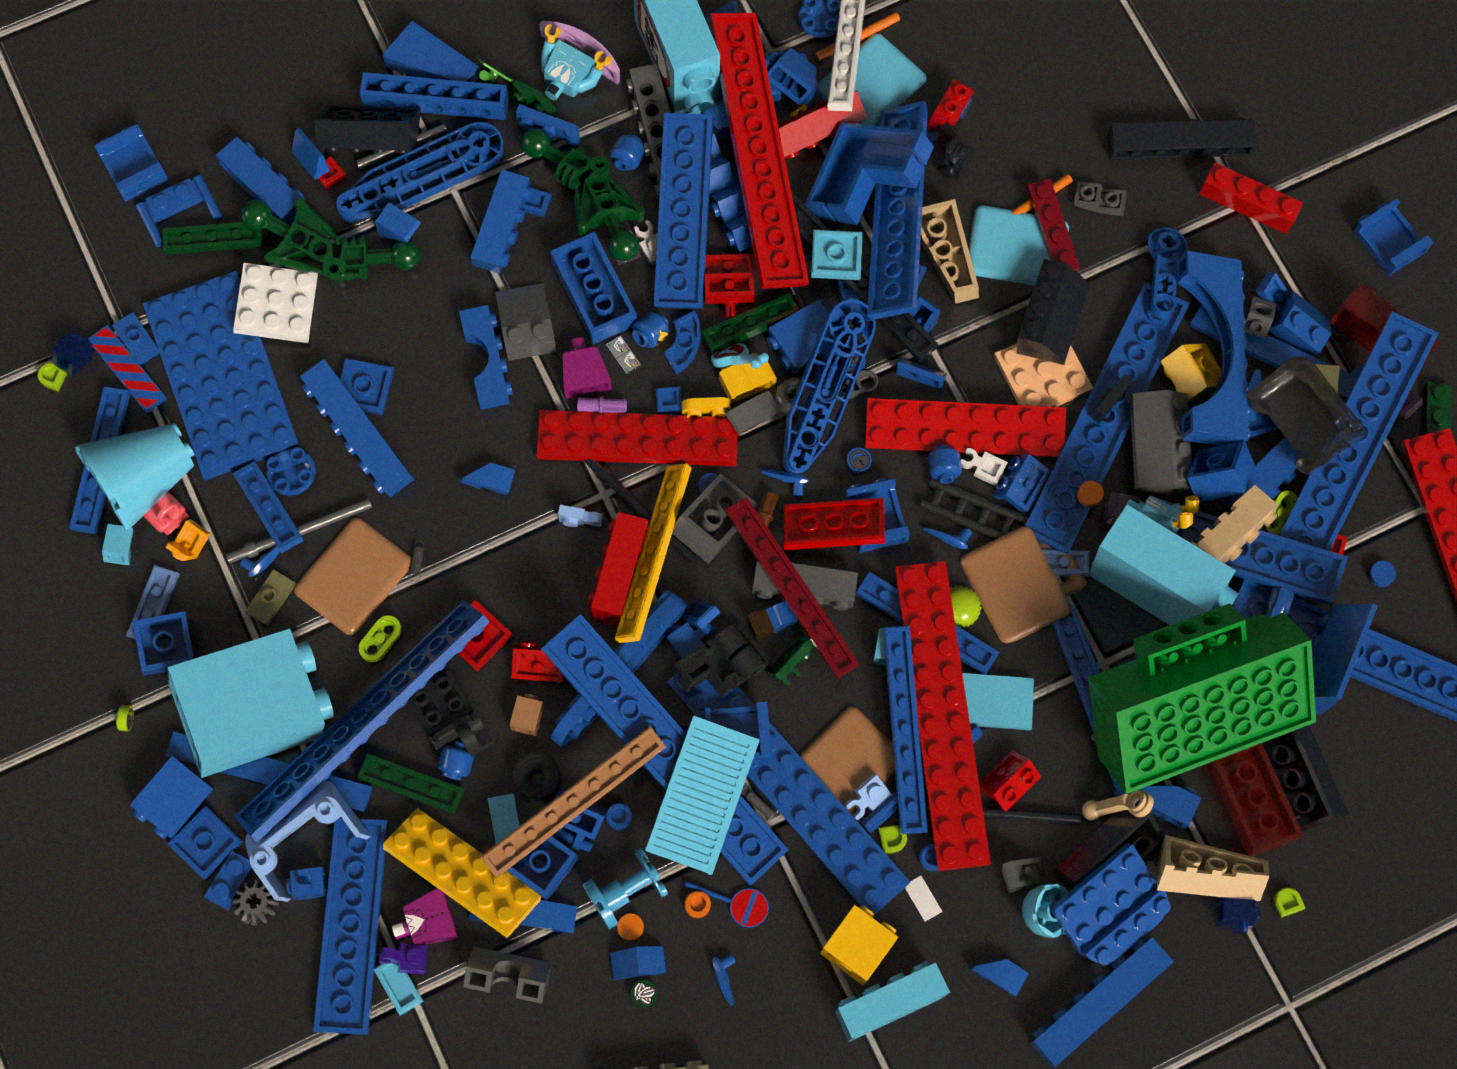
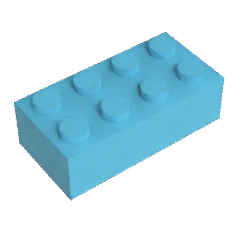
(891, 1002)

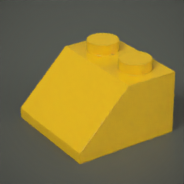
(1193, 370)

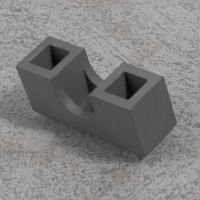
(489, 967)

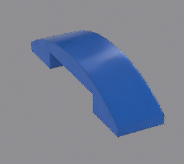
(548, 916)

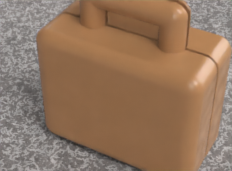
(353, 576)
(1019, 585)
(849, 754)

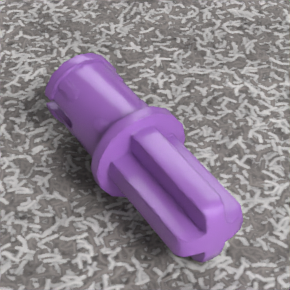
(601, 405)

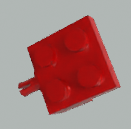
(729, 281)

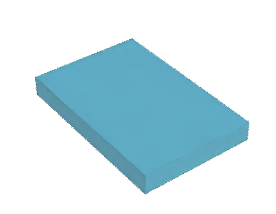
(999, 701)

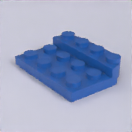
(1112, 907)

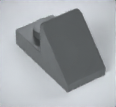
(1023, 874)

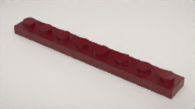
(792, 588)

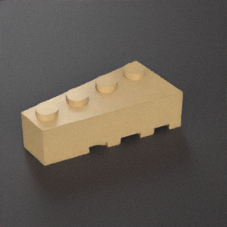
(948, 250)
(1240, 526)
(1209, 871)

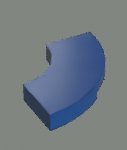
(685, 343)

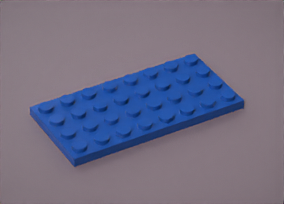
(219, 377)

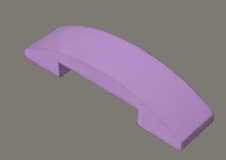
(584, 43)

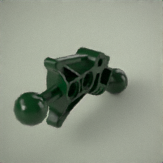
(599, 203)
(354, 254)

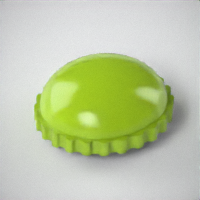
(965, 606)

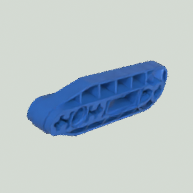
(428, 167)
(821, 398)
(659, 621)

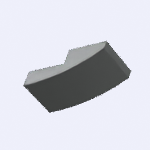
(1097, 199)
(753, 412)

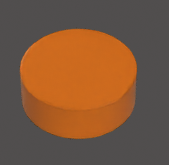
(1090, 493)
(697, 904)
(630, 927)

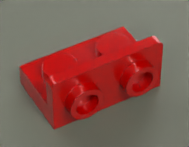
(951, 105)
(532, 663)
(1009, 780)

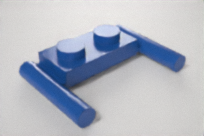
(174, 201)

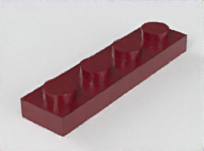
(1052, 223)

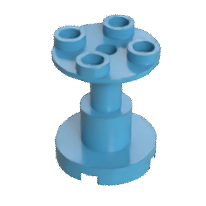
(616, 894)

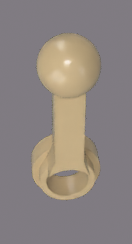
(1093, 810)

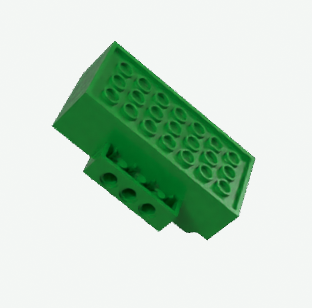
(1201, 694)

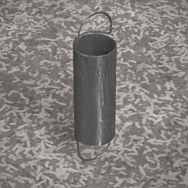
(417, 561)

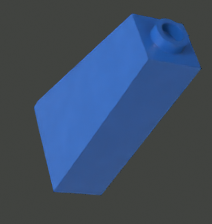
(426, 56)

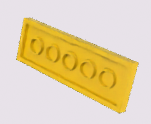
(461, 872)

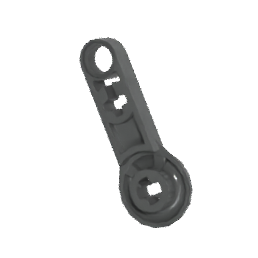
(791, 385)

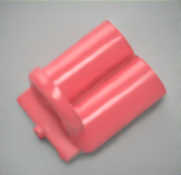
(166, 514)

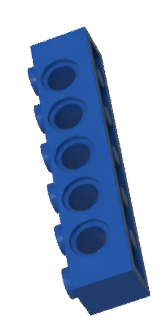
(435, 95)

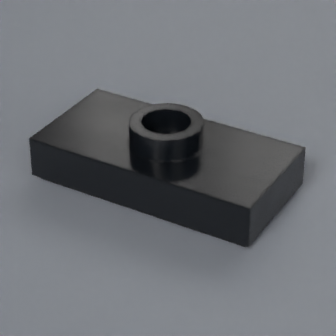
(1111, 397)

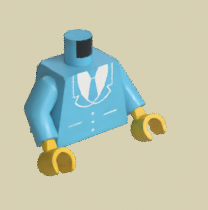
(567, 68)
(1167, 515)

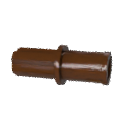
(767, 507)

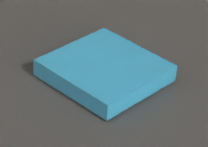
(836, 254)

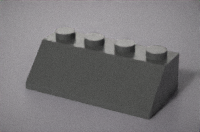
(1158, 449)

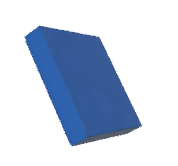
(367, 383)
(205, 842)

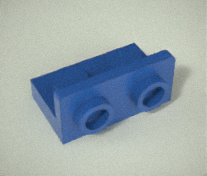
(1022, 482)

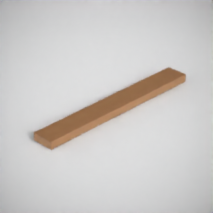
(573, 802)

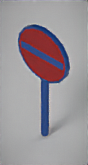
(747, 906)

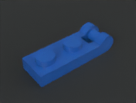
(554, 127)

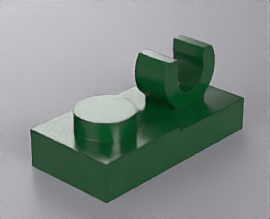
(795, 653)

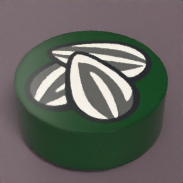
(643, 993)

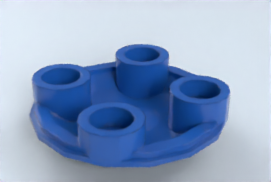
(819, 17)
(290, 471)

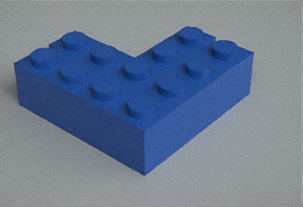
(861, 159)

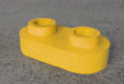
(706, 406)

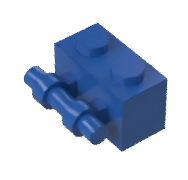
(585, 825)

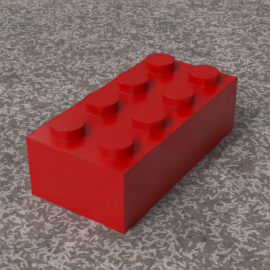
(619, 565)

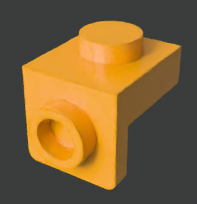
(189, 541)

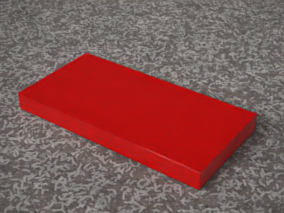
(833, 523)

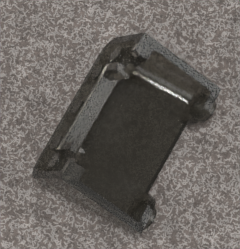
(1307, 413)

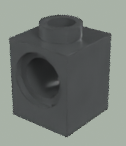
(1259, 317)

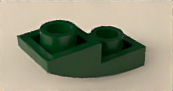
(531, 98)

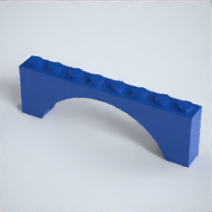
(1218, 287)

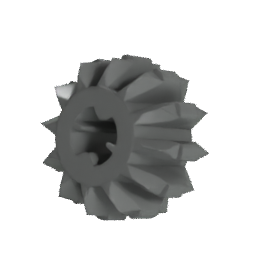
(248, 910)

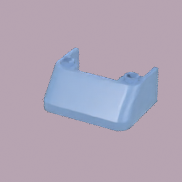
(326, 806)

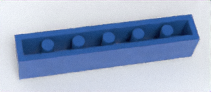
(356, 428)
(1101, 1002)

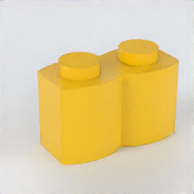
(743, 380)

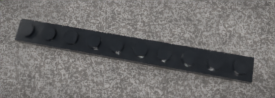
(901, 326)

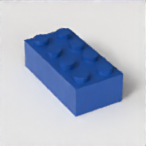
(593, 288)

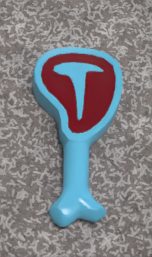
(737, 355)

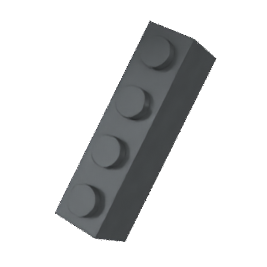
(826, 585)

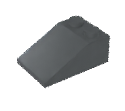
(525, 322)
(705, 524)

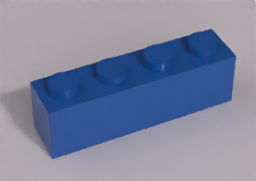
(258, 179)
(501, 221)

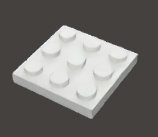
(275, 303)

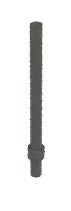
(252, 549)

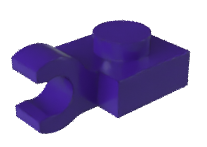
(409, 958)

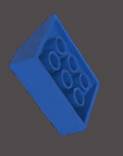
(1337, 650)

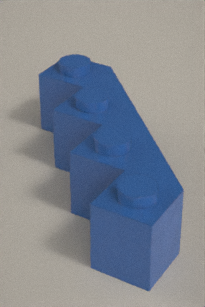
(727, 201)

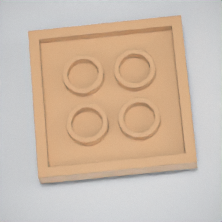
(1040, 381)

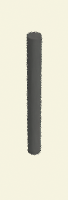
(422, 137)

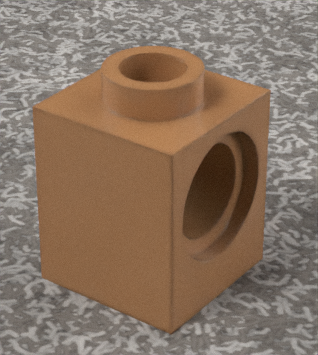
(527, 714)

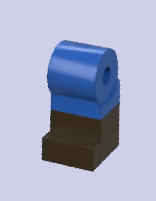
(770, 620)

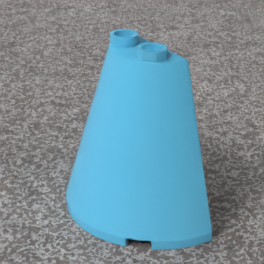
(137, 468)

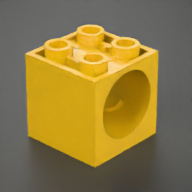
(859, 944)

